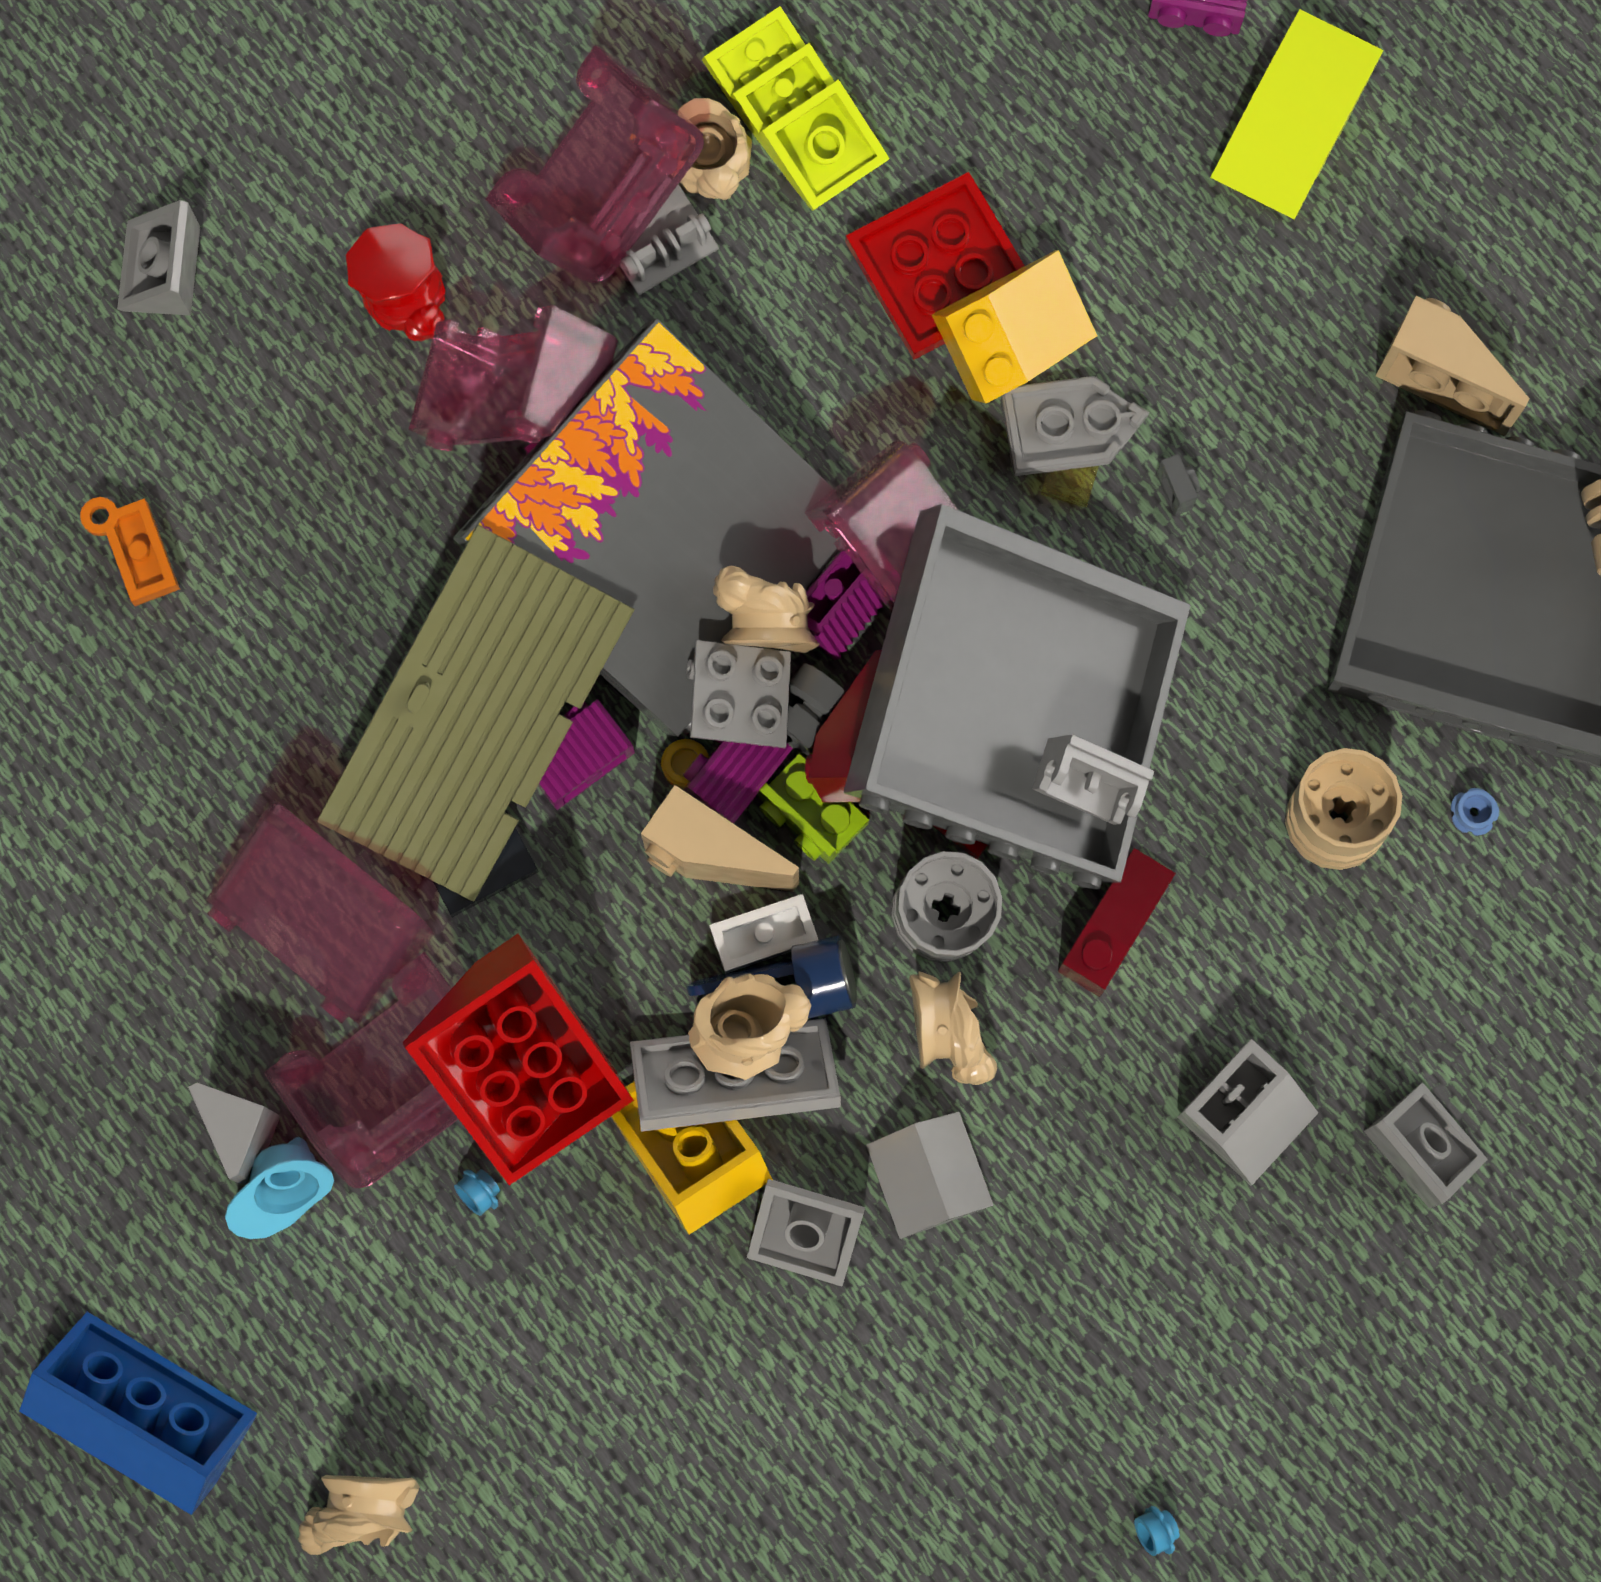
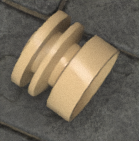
(1351, 784)

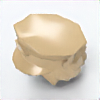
(724, 152)
(764, 611)
(746, 1024)
(950, 1028)
(358, 1512)

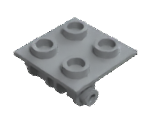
(668, 244)
(739, 694)

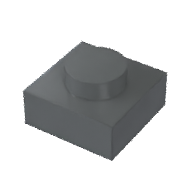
(1178, 484)

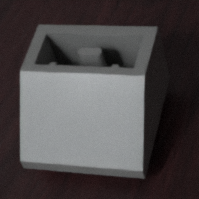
(1249, 1112)

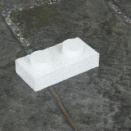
(763, 933)

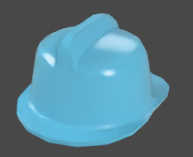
(279, 1190)

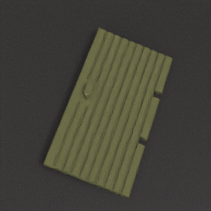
(474, 713)

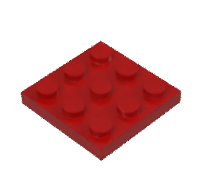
(932, 257)

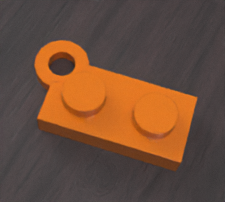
(135, 547)

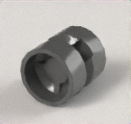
(809, 705)

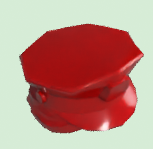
(397, 279)

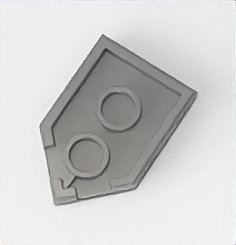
(1067, 424)

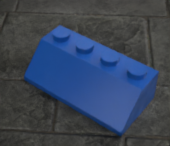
(137, 1412)

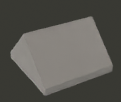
(160, 261)
(235, 1127)
(1426, 1146)
(929, 1174)
(805, 1232)

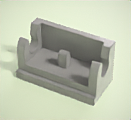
(1091, 778)

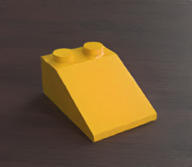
(1015, 328)
(695, 1166)

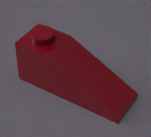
(837, 739)
(1116, 923)

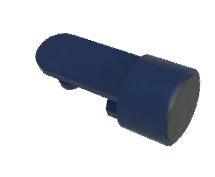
(819, 969)

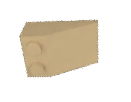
(1450, 366)
(708, 847)

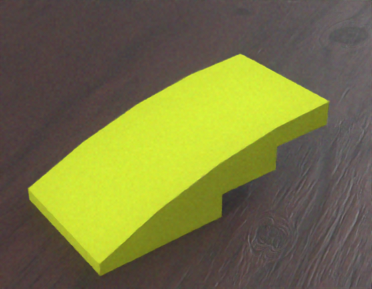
(795, 108)
(1297, 114)

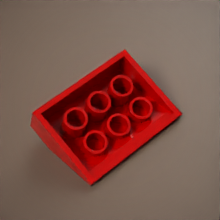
(516, 1061)

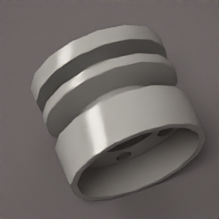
(971, 894)

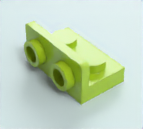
(820, 826)

